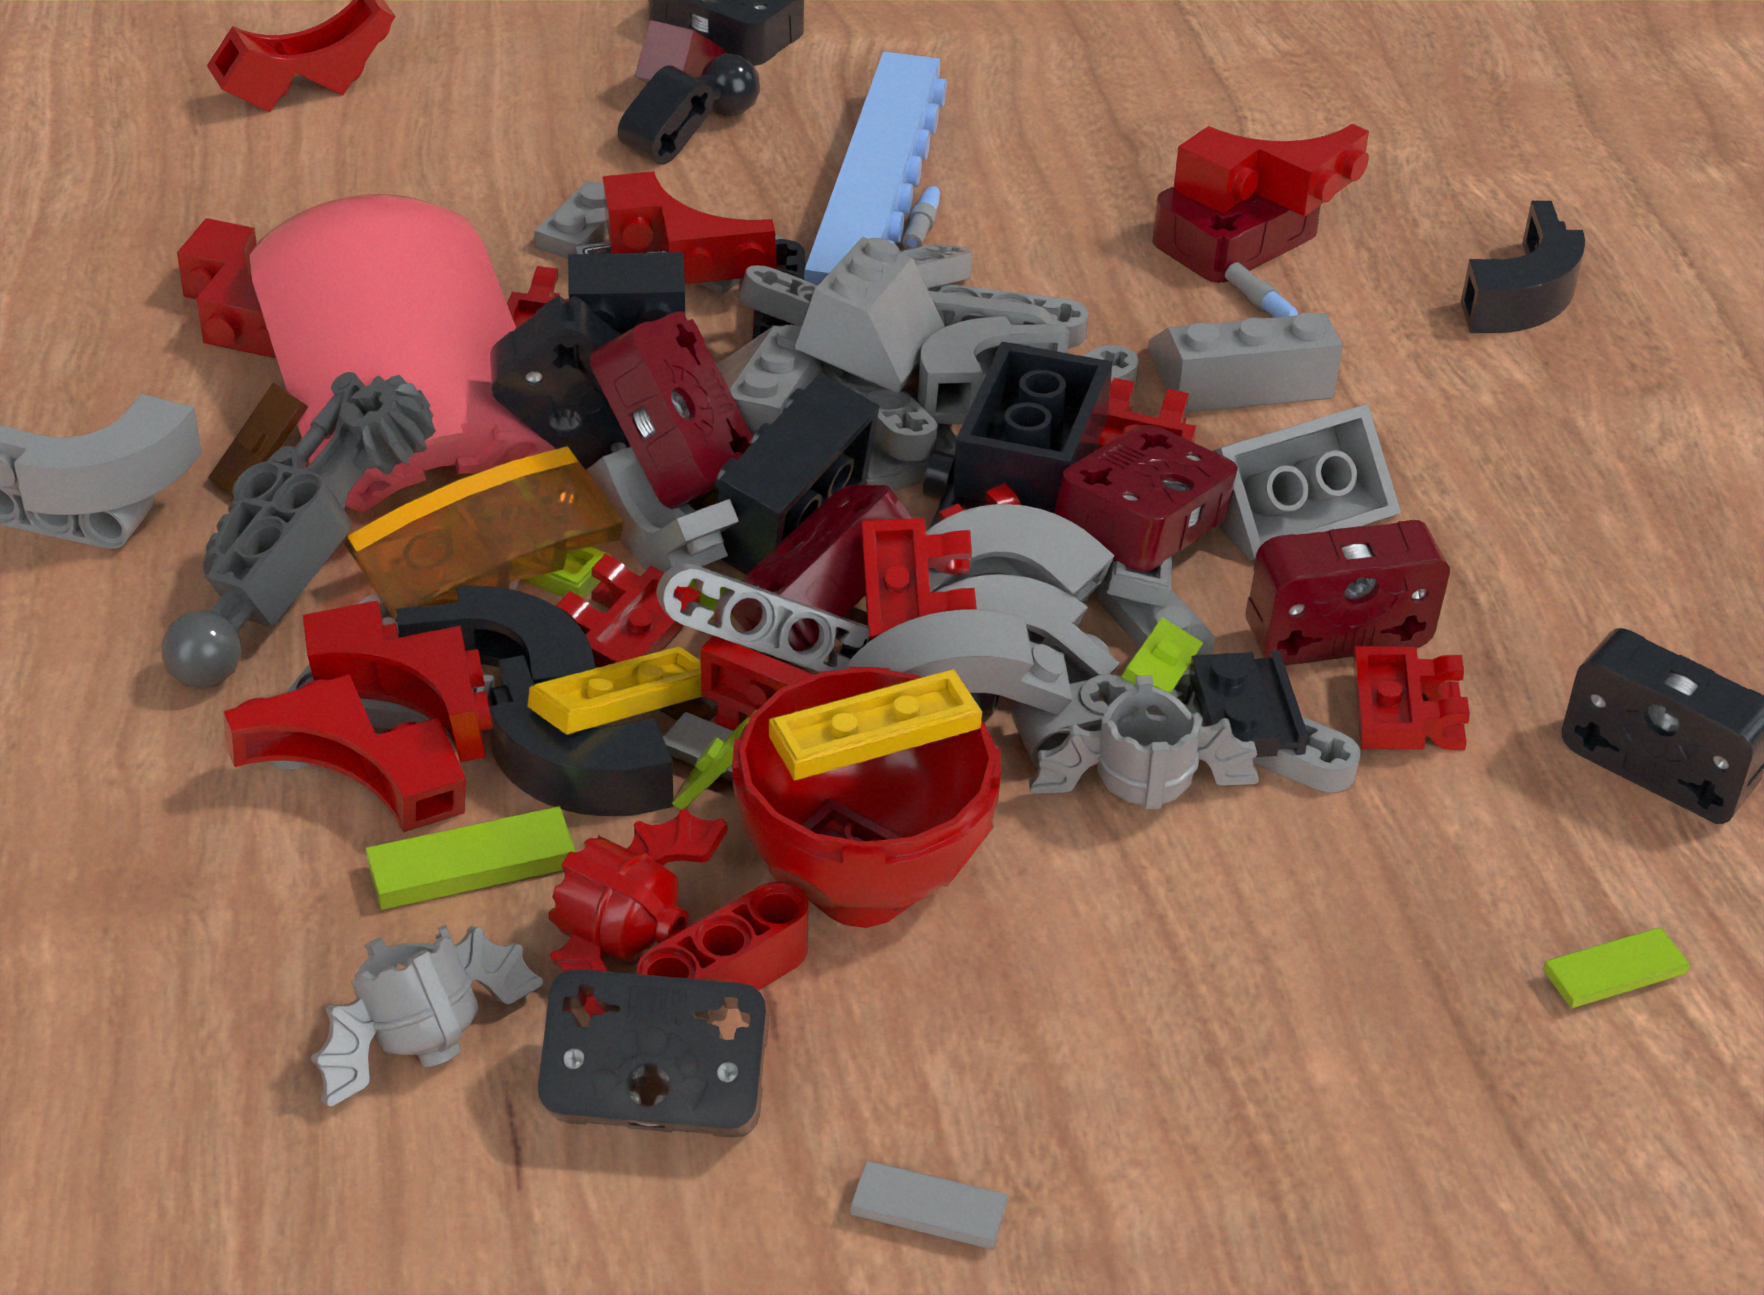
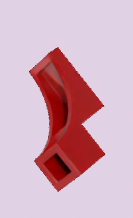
(331, 54)
(1295, 174)
(713, 247)
(219, 276)
(416, 671)
(328, 726)

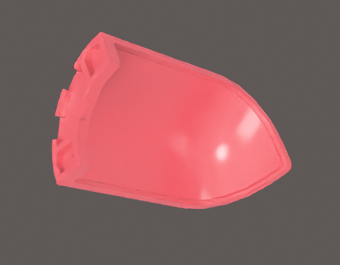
(386, 294)

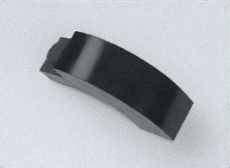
(1528, 288)
(507, 625)
(584, 772)

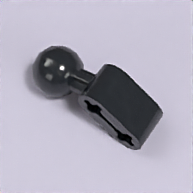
(677, 104)

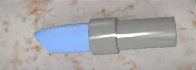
(922, 218)
(1259, 292)

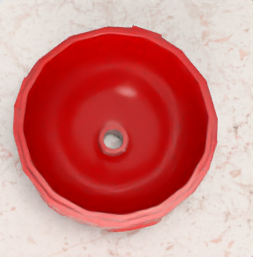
(929, 795)

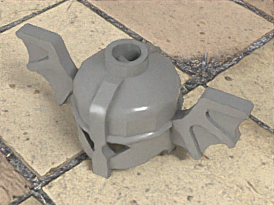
(1145, 754)
(417, 1006)

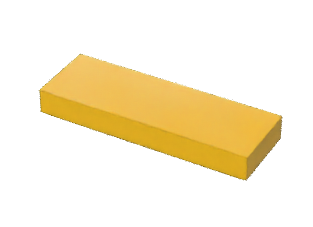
(617, 690)
(874, 724)

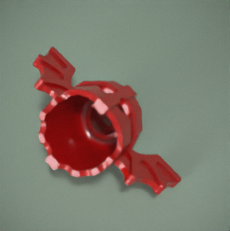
(625, 898)

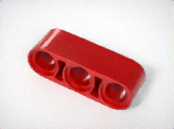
(742, 942)

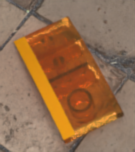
(484, 531)

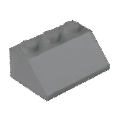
(871, 315)
(1249, 361)
(767, 374)
(1308, 480)

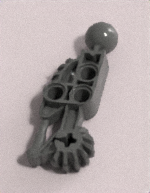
(292, 520)

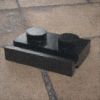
(1252, 697)

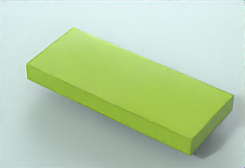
(1163, 656)
(711, 764)
(1616, 967)

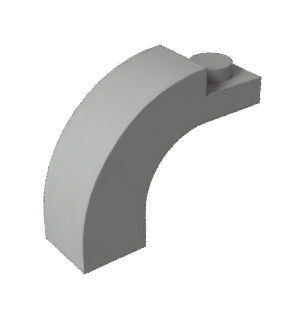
(960, 355)
(103, 468)
(650, 529)
(1028, 545)
(1050, 620)
(983, 648)

